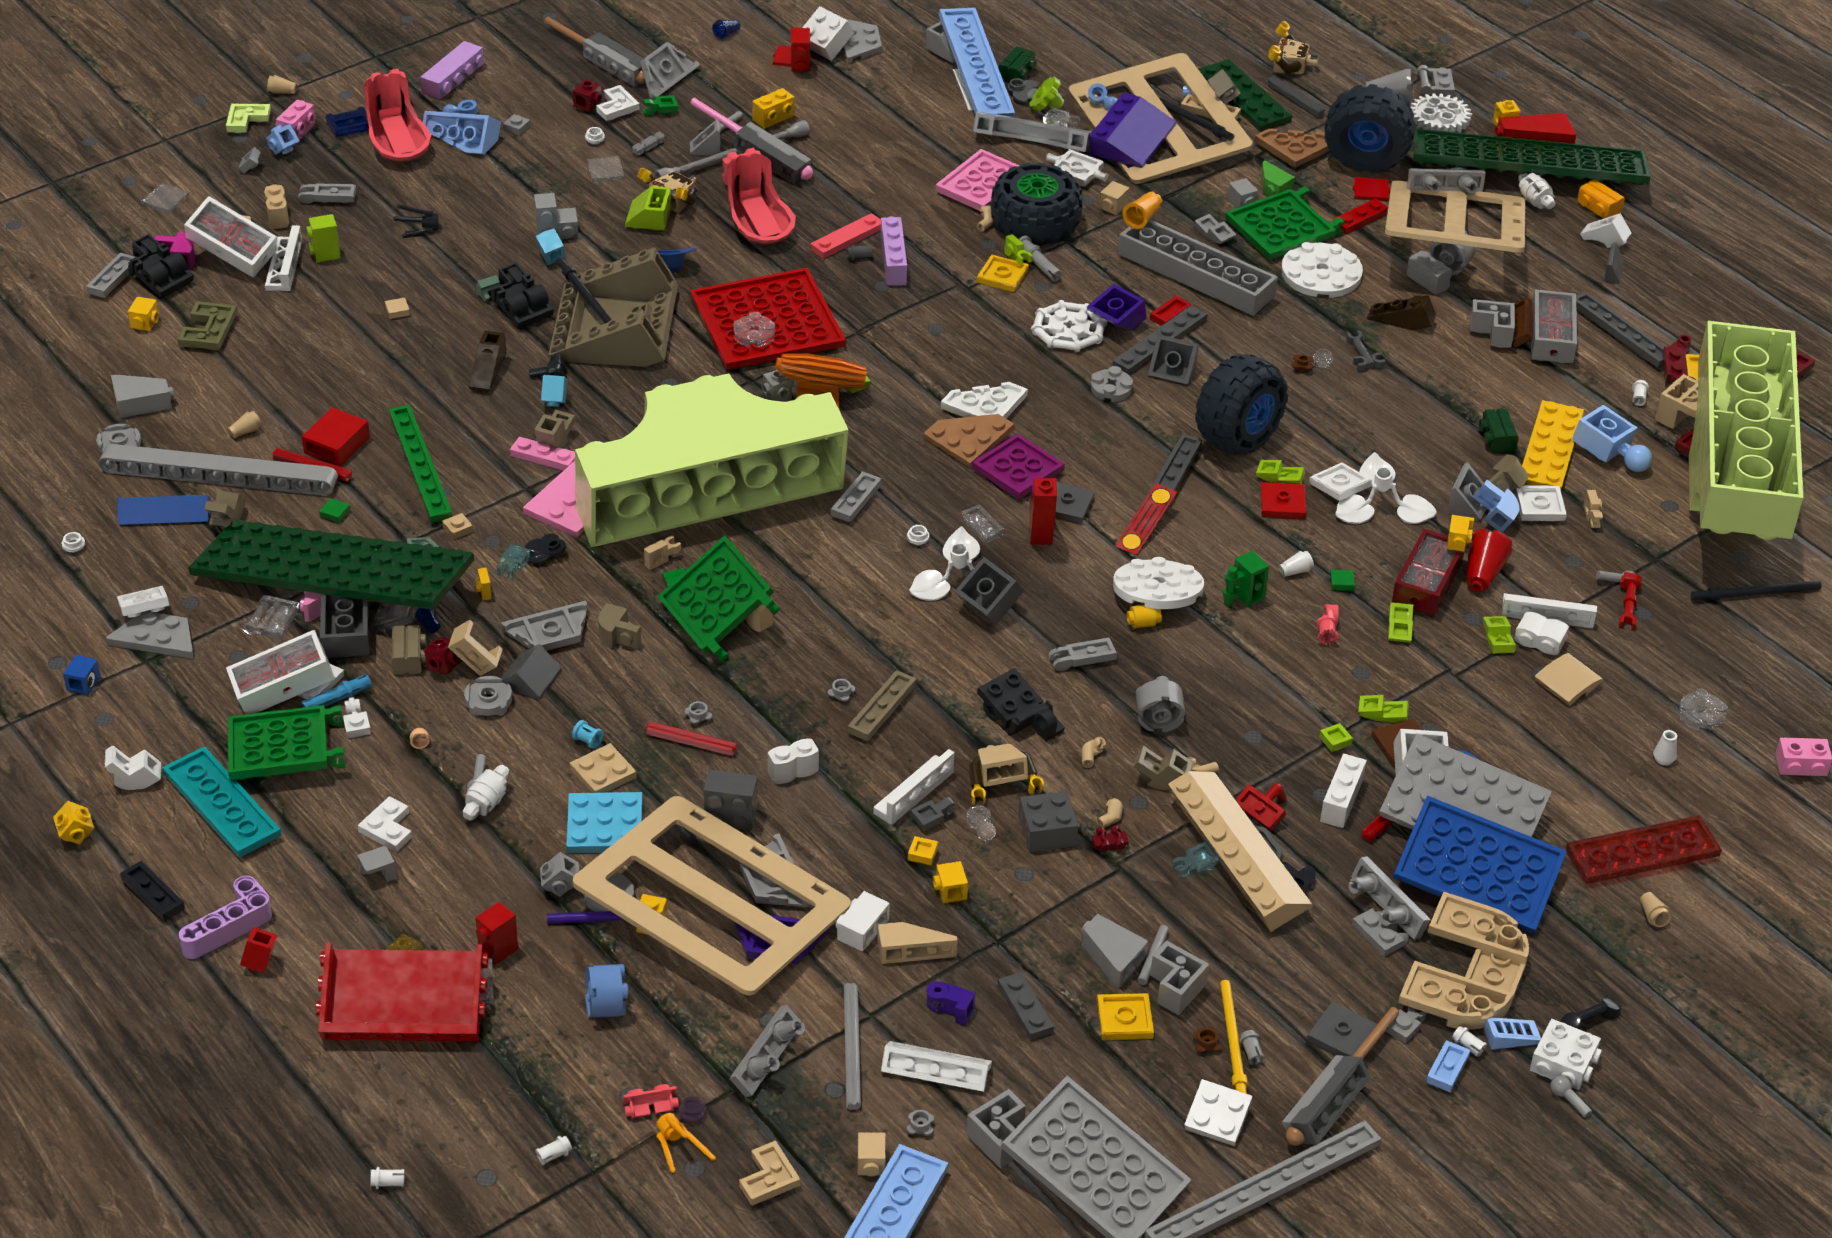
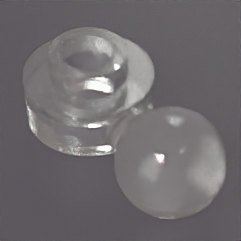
(980, 819)

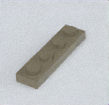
(881, 705)

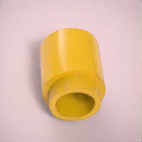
(1142, 617)

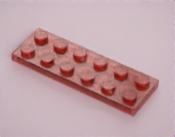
(1643, 849)

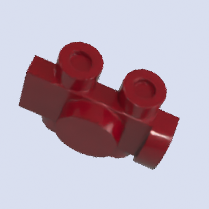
(1110, 841)

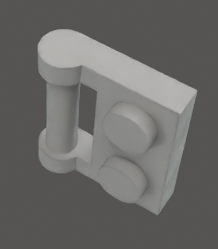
(1441, 80)

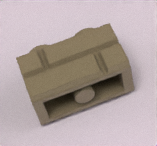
(407, 649)

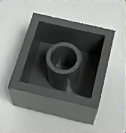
(989, 591)
(732, 798)
(1048, 821)

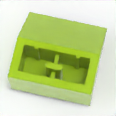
(650, 209)

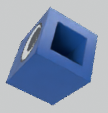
(82, 674)

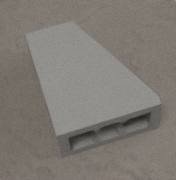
(141, 394)
(1113, 948)

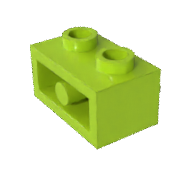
(324, 238)

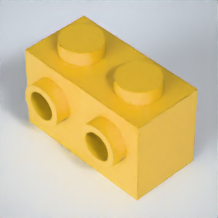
(773, 108)

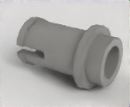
(1250, 1042)

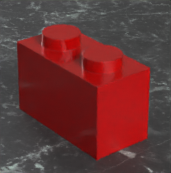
(800, 49)
(497, 932)

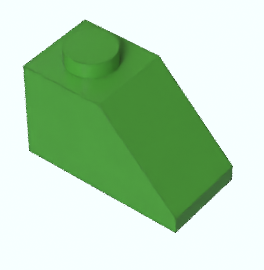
(1275, 180)

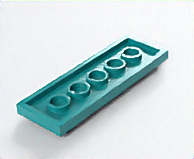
(222, 802)

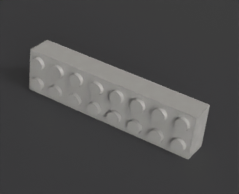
(1199, 266)

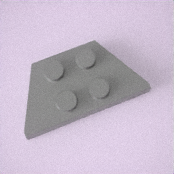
(863, 42)
(665, 68)
(549, 628)
(154, 634)
(765, 890)

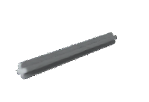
(852, 1055)

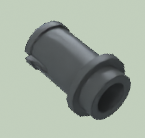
(858, 252)

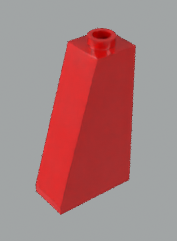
(1537, 127)
(1042, 510)

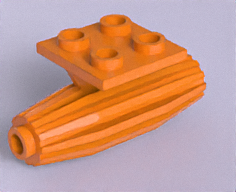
(820, 374)

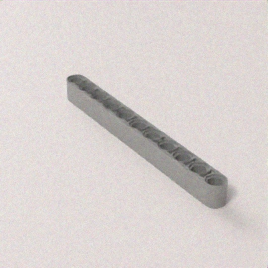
(218, 469)

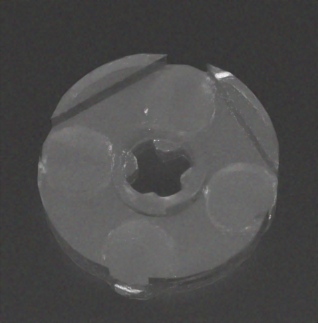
(754, 330)
(1714, 710)

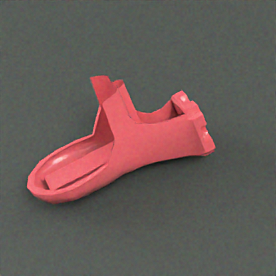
(392, 120)
(753, 199)

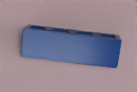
(162, 509)

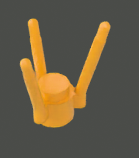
(672, 1130)

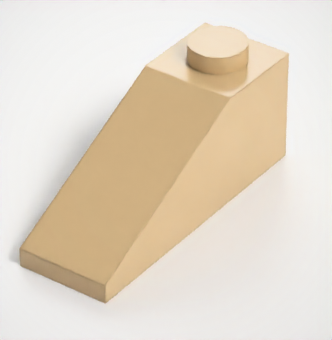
(913, 943)

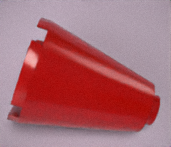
(1486, 557)

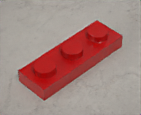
(1363, 215)

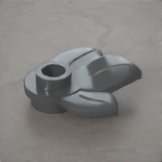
(1022, 90)

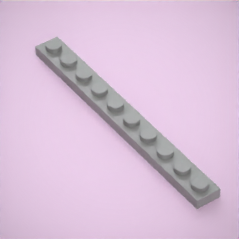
(1268, 1184)

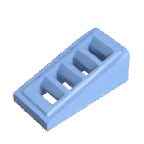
(1498, 1037)

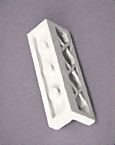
(288, 264)
(1568, 612)
(915, 788)
(935, 1066)

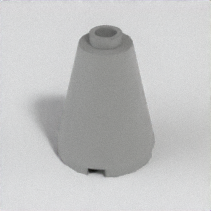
(1400, 83)

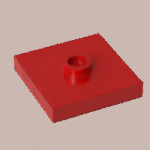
(1283, 500)

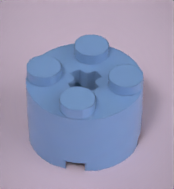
(605, 990)

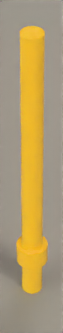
(1239, 1079)

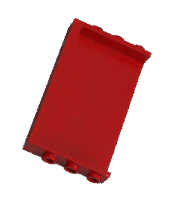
(401, 995)

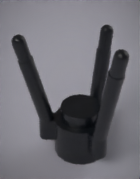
(428, 220)

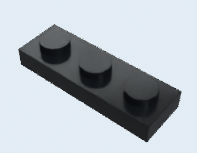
(152, 890)

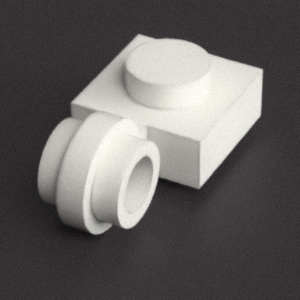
(355, 721)

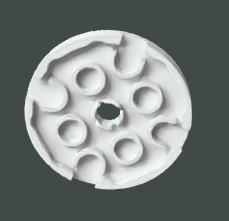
(1322, 269)
(1158, 583)

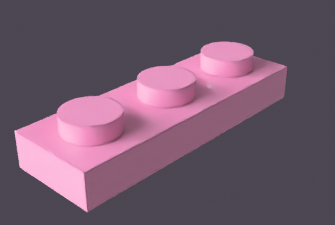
(542, 453)

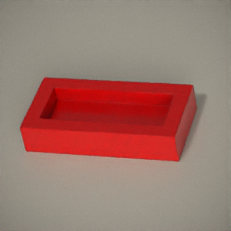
(1169, 310)

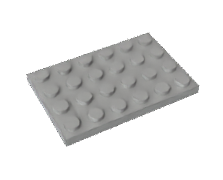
(1464, 783)
(1095, 1162)

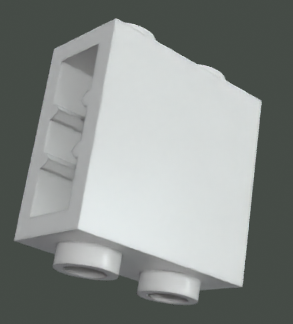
(1566, 1053)

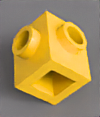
(73, 822)

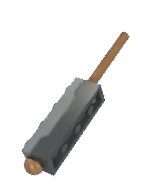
(607, 54)
(1332, 1091)

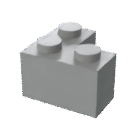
(549, 217)
(1494, 318)
(1179, 976)
(994, 1123)

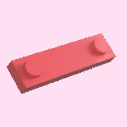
(846, 236)

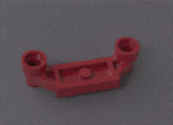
(1675, 358)

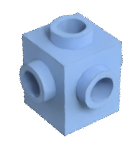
(282, 139)

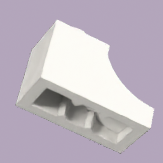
(1607, 231)

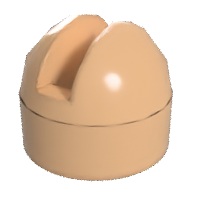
(419, 738)

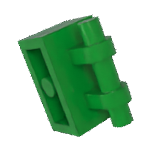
(1246, 580)

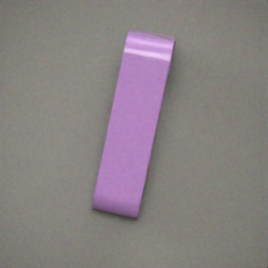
(229, 922)

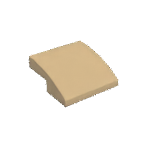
(1568, 678)

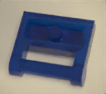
(348, 122)

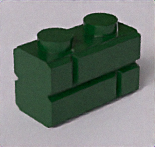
(1017, 64)
(1499, 431)

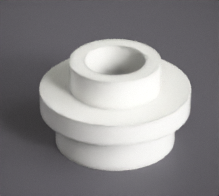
(594, 135)
(918, 535)
(73, 542)

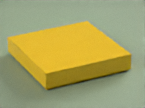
(1002, 273)
(1125, 1016)

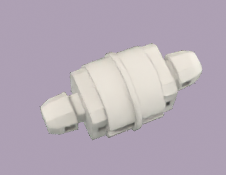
(1536, 190)
(485, 792)

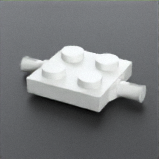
(1080, 166)

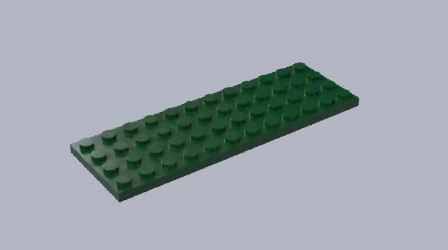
(1530, 156)
(332, 564)

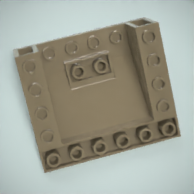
(638, 299)

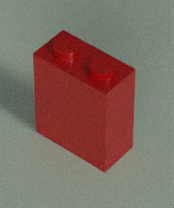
(335, 436)

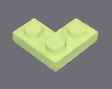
(243, 113)

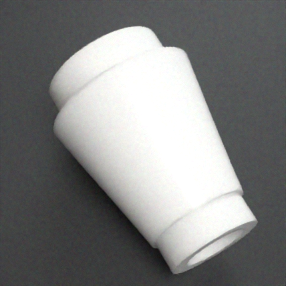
(1297, 564)
(1666, 749)

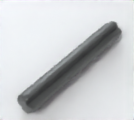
(1296, 96)

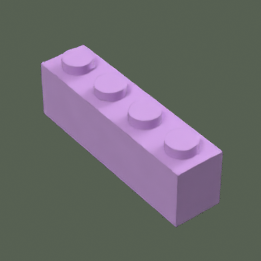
(452, 70)
(893, 251)

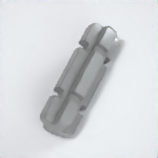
(648, 143)

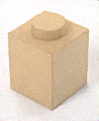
(1114, 198)
(871, 1153)

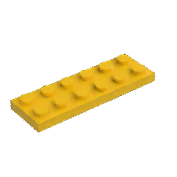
(1551, 444)

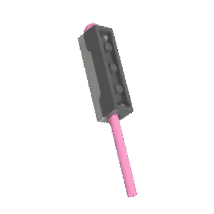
(784, 159)

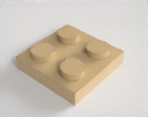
(603, 770)

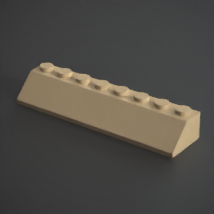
(1240, 848)

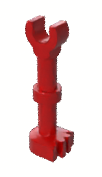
(1631, 583)

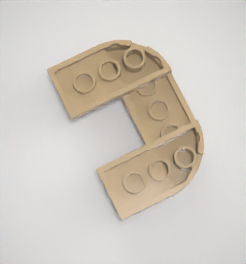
(1492, 972)

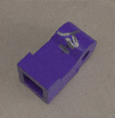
(950, 1000)

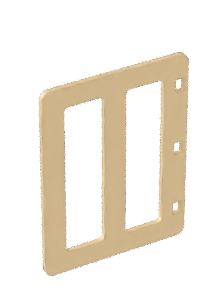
(1186, 154)
(1454, 226)
(784, 940)

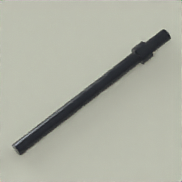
(1217, 130)
(570, 274)
(1715, 593)

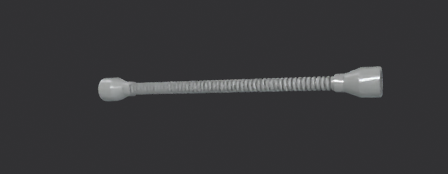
(798, 130)

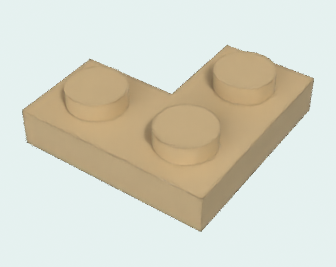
(774, 1177)

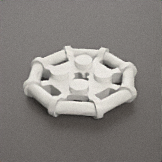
(1057, 325)

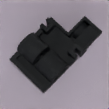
(158, 267)
(520, 297)
(1018, 705)

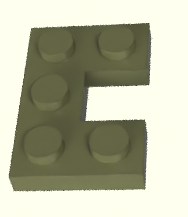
(218, 319)

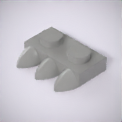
(1381, 937)

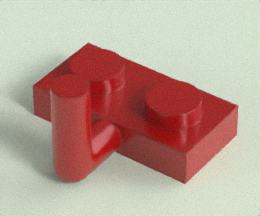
(1261, 806)

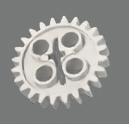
(1441, 113)

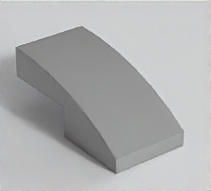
(1213, 230)

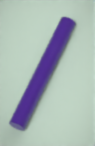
(582, 917)

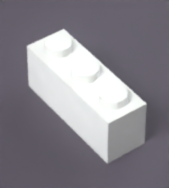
(1343, 790)

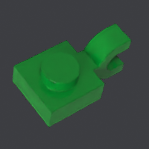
(663, 104)

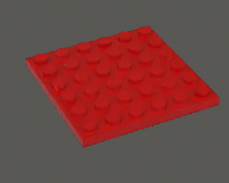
(787, 299)

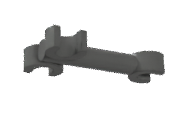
(1364, 360)

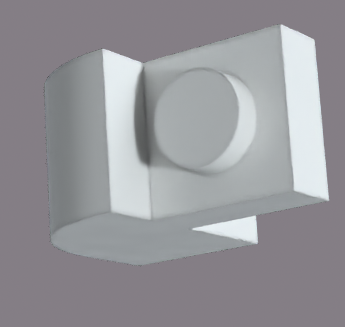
(133, 772)

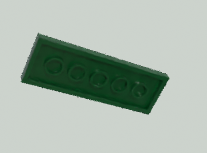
(1254, 102)

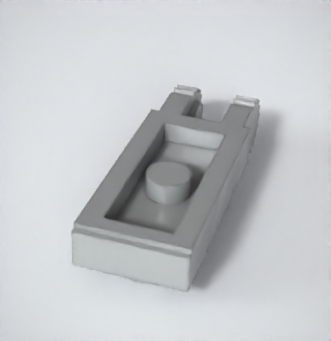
(327, 193)
(1082, 654)

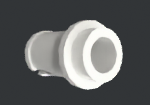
(1640, 389)
(1468, 1040)
(554, 1150)
(387, 1178)

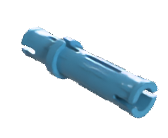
(345, 690)

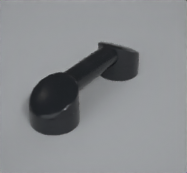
(1608, 1008)

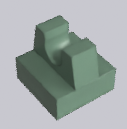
(484, 287)

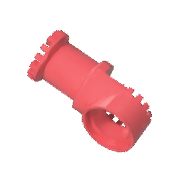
(1327, 625)

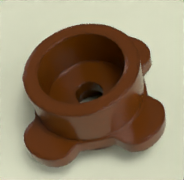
(1302, 363)
(1206, 1040)

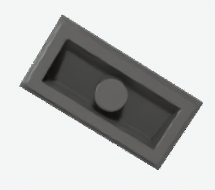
(1614, 265)

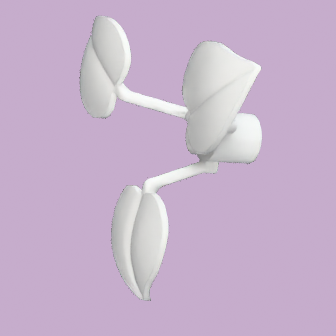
(1357, 510)
(959, 552)

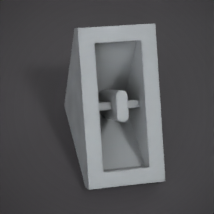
(707, 141)

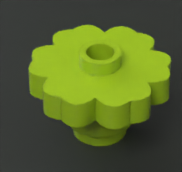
(1047, 95)

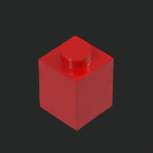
(258, 950)

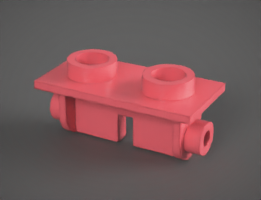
(659, 1097)

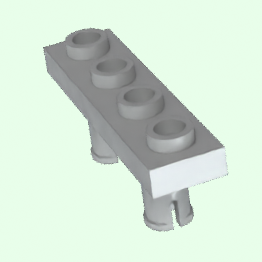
(1446, 180)
(1396, 904)
(766, 1050)

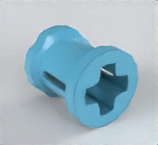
(587, 734)

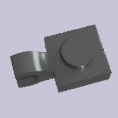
(932, 814)

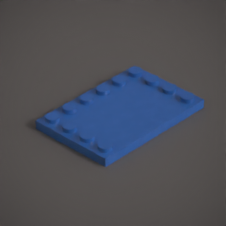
(1480, 862)

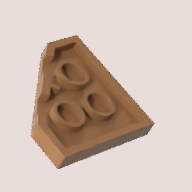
(1293, 146)
(969, 436)

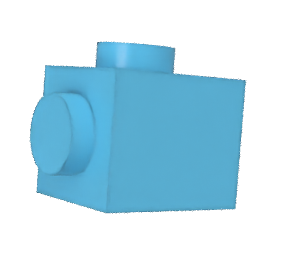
(550, 246)
(554, 390)

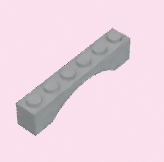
(1032, 130)

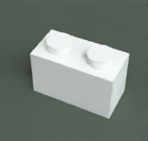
(861, 921)

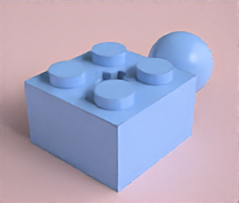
(1608, 435)

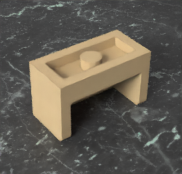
(471, 651)

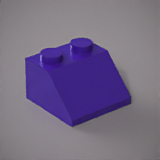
(1119, 307)

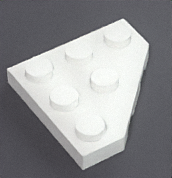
(985, 400)

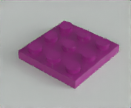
(1016, 465)

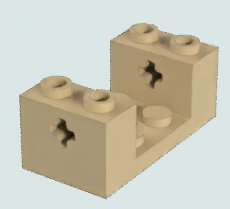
(1678, 402)

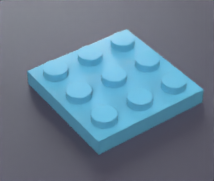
(600, 819)

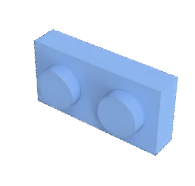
(1448, 1066)

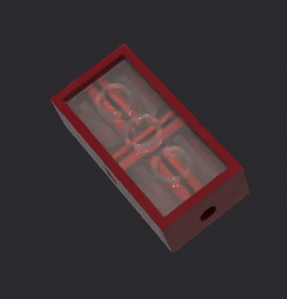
(1427, 573)

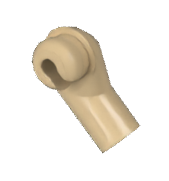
(987, 221)
(1092, 749)
(1211, 767)
(1113, 814)

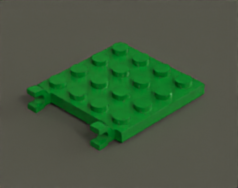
(1282, 223)
(717, 596)
(282, 742)

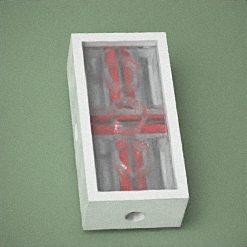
(231, 236)
(280, 673)

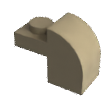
(1224, 86)
(554, 428)
(1509, 474)
(225, 509)
(616, 629)
(1161, 770)

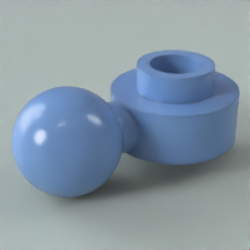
(1101, 89)
(464, 107)

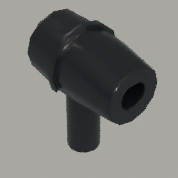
(555, 367)

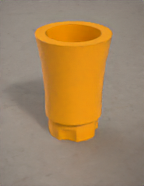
(1141, 210)

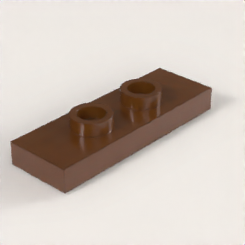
(1523, 322)

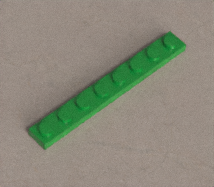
(420, 464)

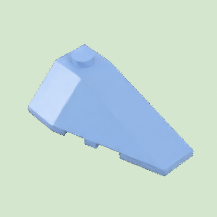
(465, 131)

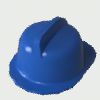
(674, 258)

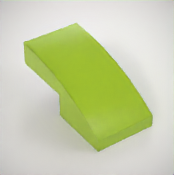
(1275, 472)
(1400, 622)
(1498, 634)
(1377, 709)

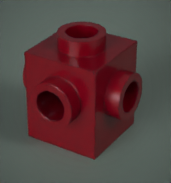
(587, 95)
(440, 657)

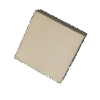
(397, 308)

